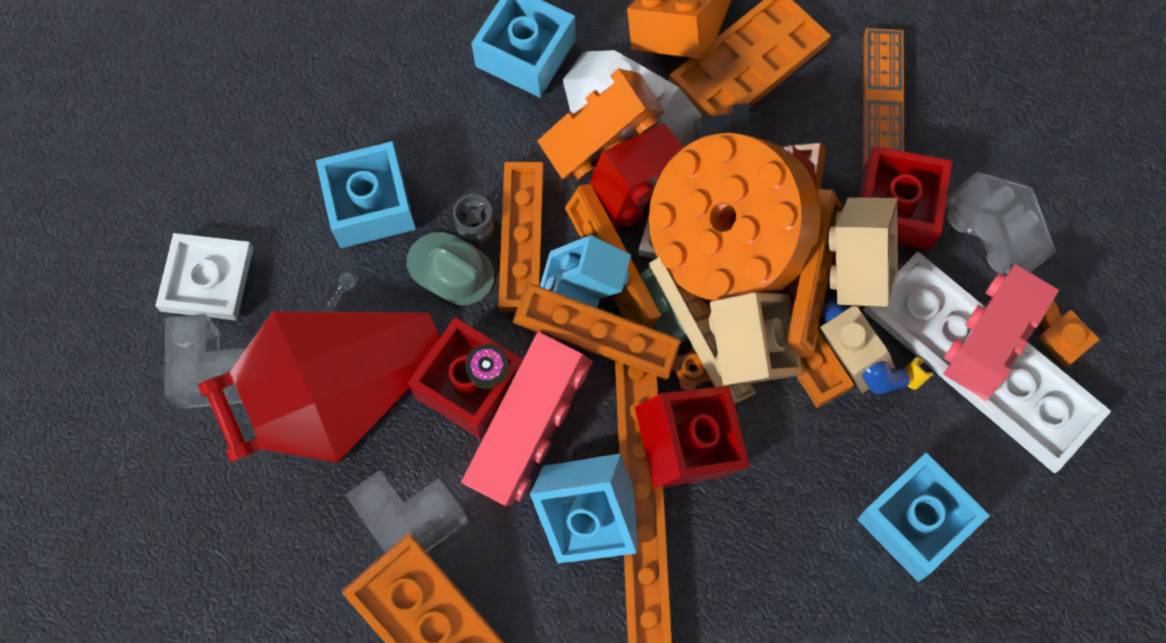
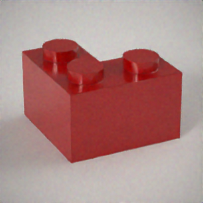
(630, 171)

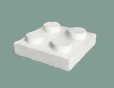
(204, 276)

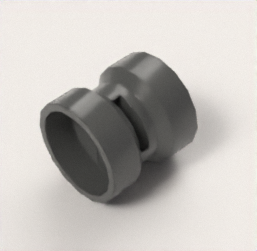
(474, 210)

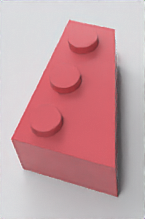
(999, 331)

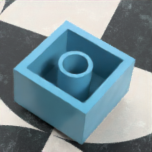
(524, 43)
(365, 195)
(923, 517)

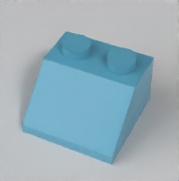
(587, 508)

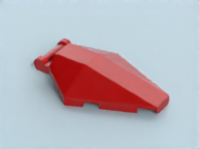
(320, 380)

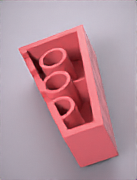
(527, 420)

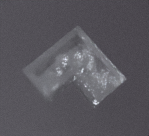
(1005, 220)
(194, 357)
(427, 515)

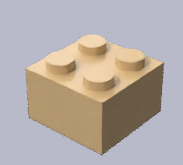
(865, 251)
(753, 338)

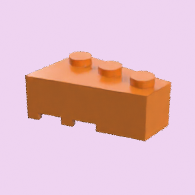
(603, 122)

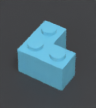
(586, 270)

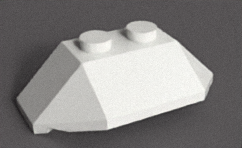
(593, 73)

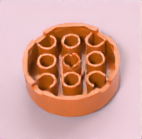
(697, 201)

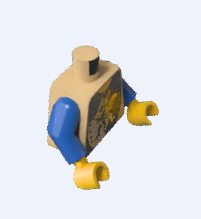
(864, 352)

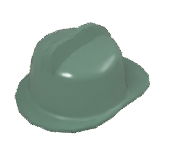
(450, 268)

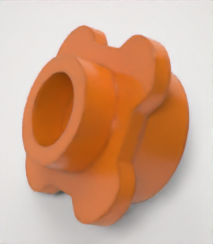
(688, 379)

